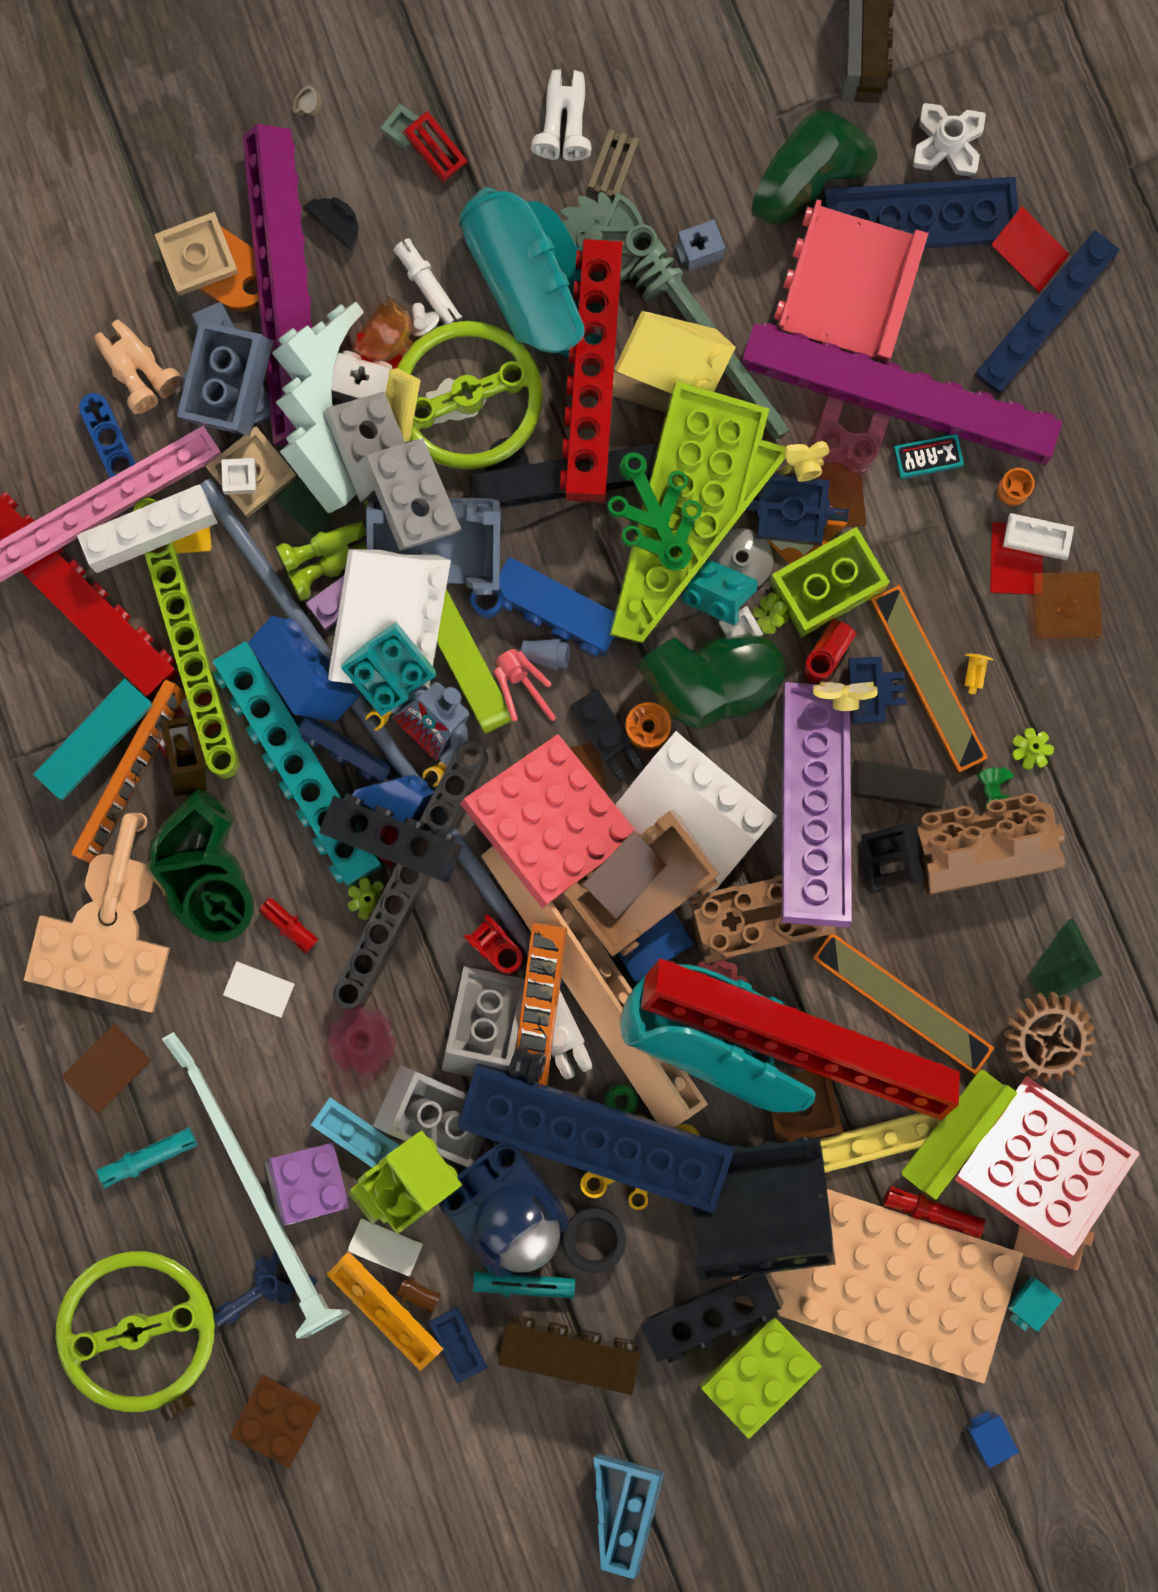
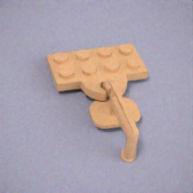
(101, 957)

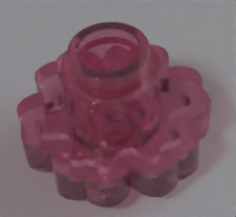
(345, 1036)

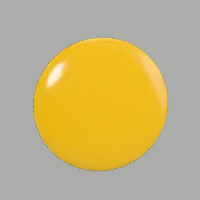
(976, 671)

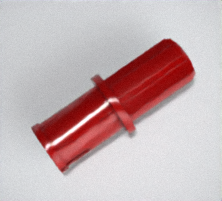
(288, 925)

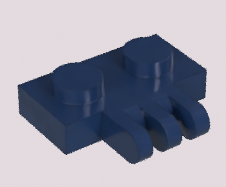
(873, 709)

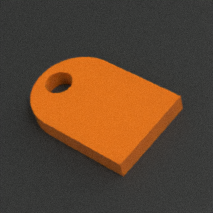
(231, 290)

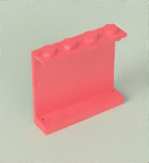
(850, 282)

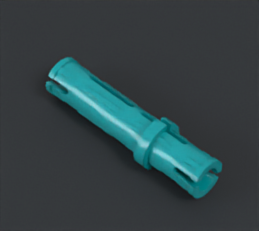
(147, 1157)
(564, 1286)

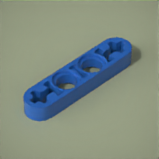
(108, 453)

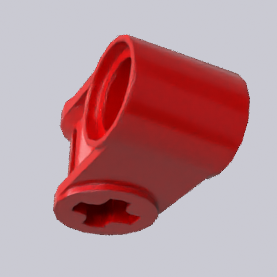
(494, 945)

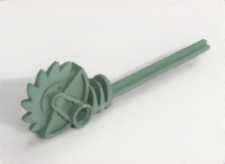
(656, 274)

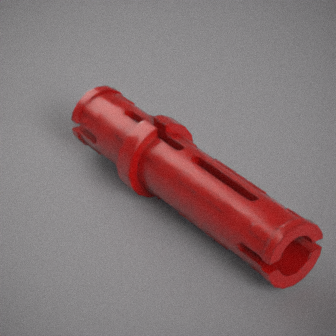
(920, 1207)

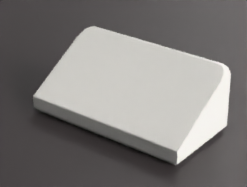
(385, 1247)

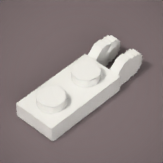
(565, 1038)

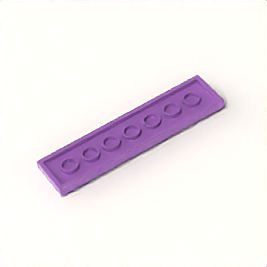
(815, 810)

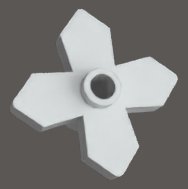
(949, 139)

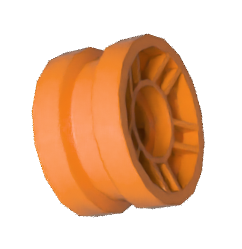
(645, 713)

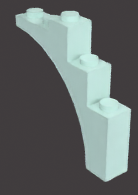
(311, 450)

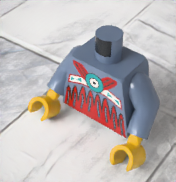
(434, 721)

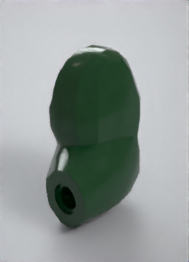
(817, 151)
(715, 682)

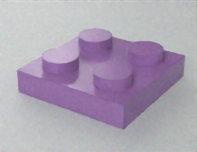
(308, 1183)

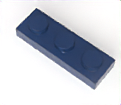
(343, 749)

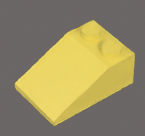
(673, 351)

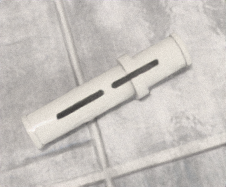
(420, 272)

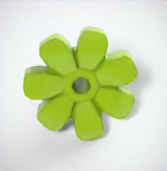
(771, 613)
(1028, 753)
(359, 895)

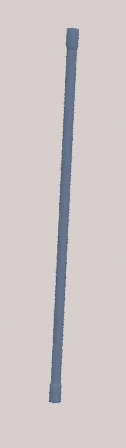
(361, 708)

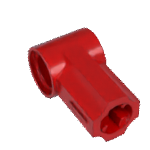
(829, 650)

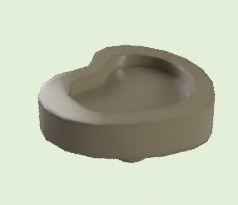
(307, 101)

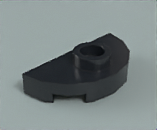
(335, 218)

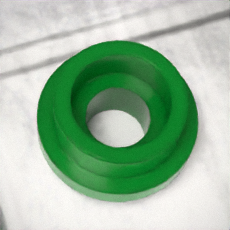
(626, 1091)

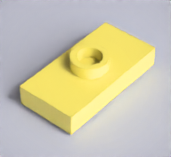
(402, 397)

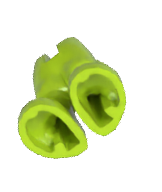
(331, 546)

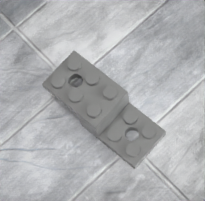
(392, 470)

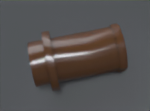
(417, 1294)

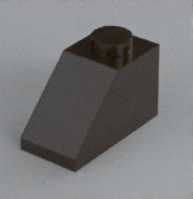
(183, 756)

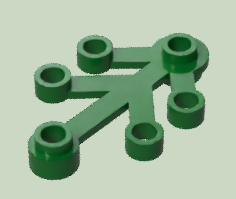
(656, 516)

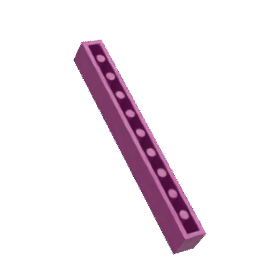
(277, 251)
(901, 394)

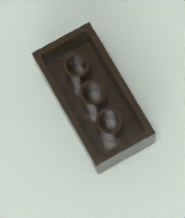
(569, 1355)

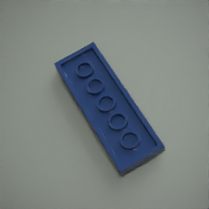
(947, 210)

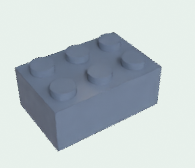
(225, 378)

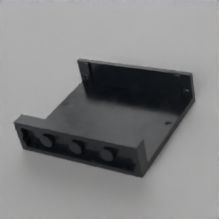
(768, 1213)

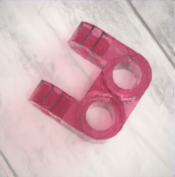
(849, 441)

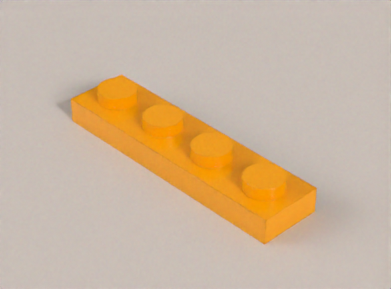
(384, 1311)

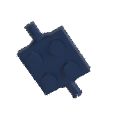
(795, 510)

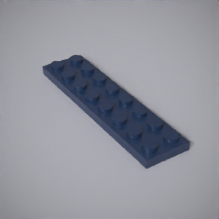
(596, 1138)

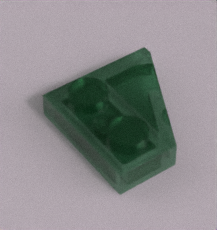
(304, 507)
(1064, 963)

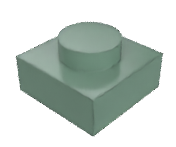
(396, 123)

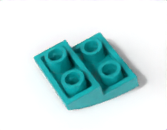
(388, 669)

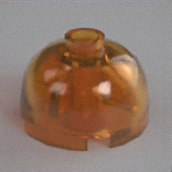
(385, 333)

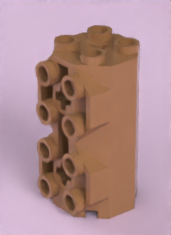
(1005, 843)
(746, 921)

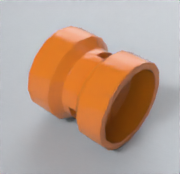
(1020, 482)

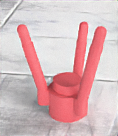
(513, 667)

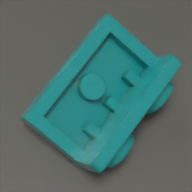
(719, 591)

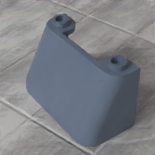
(472, 550)

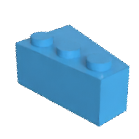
(625, 1512)

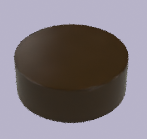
(178, 1407)

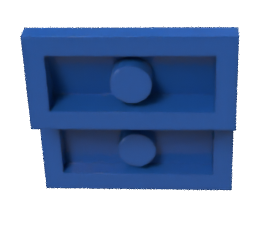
(661, 941)

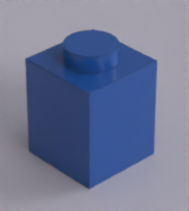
(991, 1438)

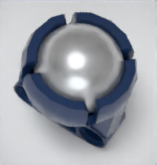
(506, 1213)

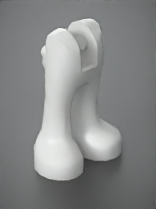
(560, 97)

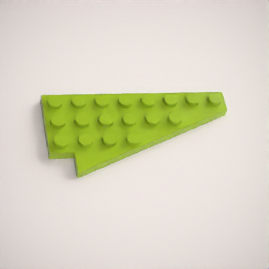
(726, 466)

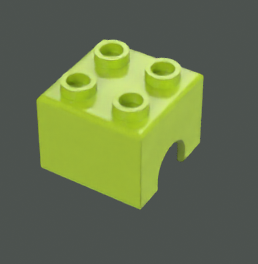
(410, 1181)

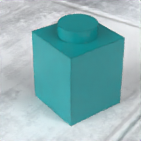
(1033, 1305)

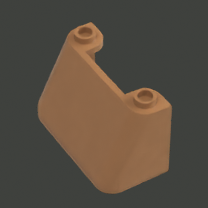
(684, 875)

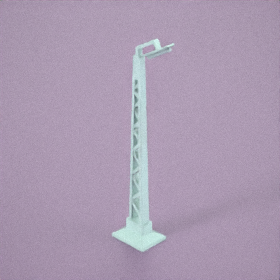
(312, 1304)

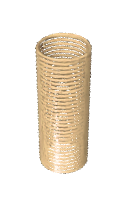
(626, 384)

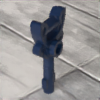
(267, 1285)

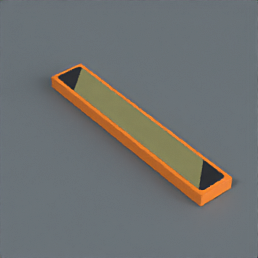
(928, 679)
(903, 1003)

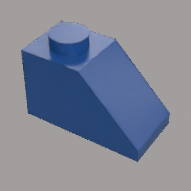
(404, 796)

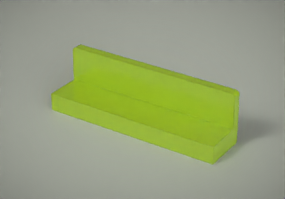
(958, 1134)

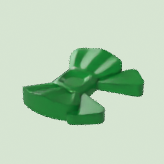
(991, 779)

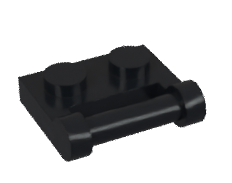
(889, 847)

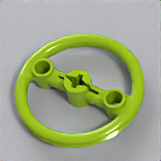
(480, 389)
(68, 1343)

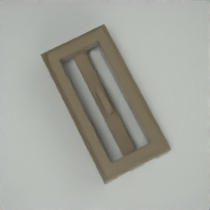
(621, 141)

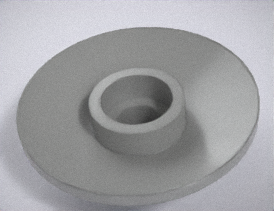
(757, 550)

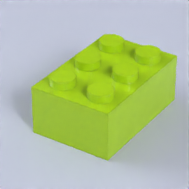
(829, 582)
(760, 1376)

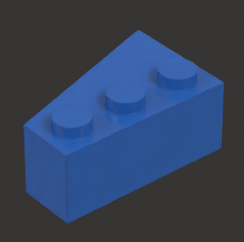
(300, 671)

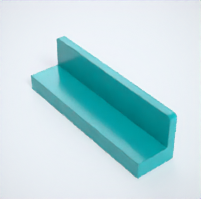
(93, 739)

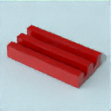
(426, 155)

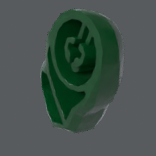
(195, 872)

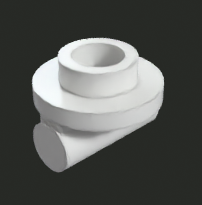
(423, 321)

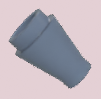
(548, 653)

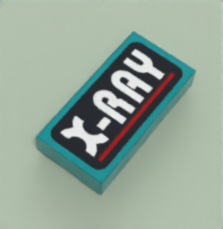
(928, 456)

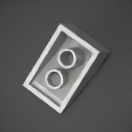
(484, 1022)
(430, 1106)

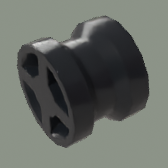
(527, 1065)

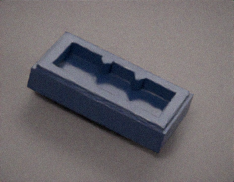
(457, 1344)

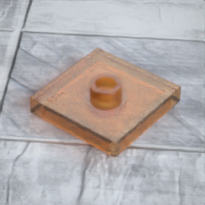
(1067, 605)

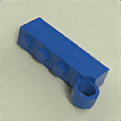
(552, 605)

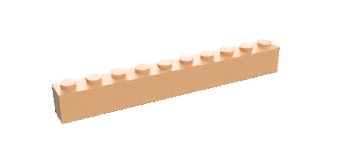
(602, 995)

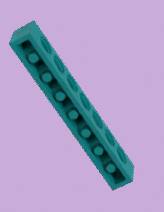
(243, 662)

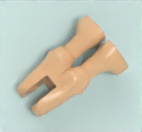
(127, 357)

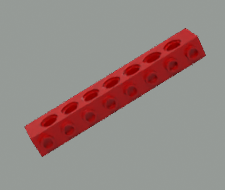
(606, 258)

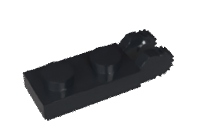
(605, 732)

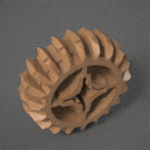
(1042, 1061)

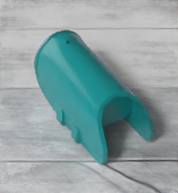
(528, 268)
(710, 1058)

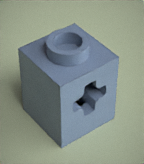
(706, 236)

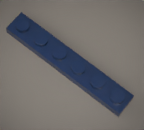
(1046, 312)

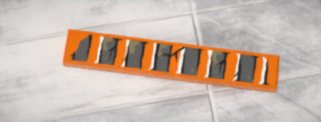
(128, 773)
(542, 991)

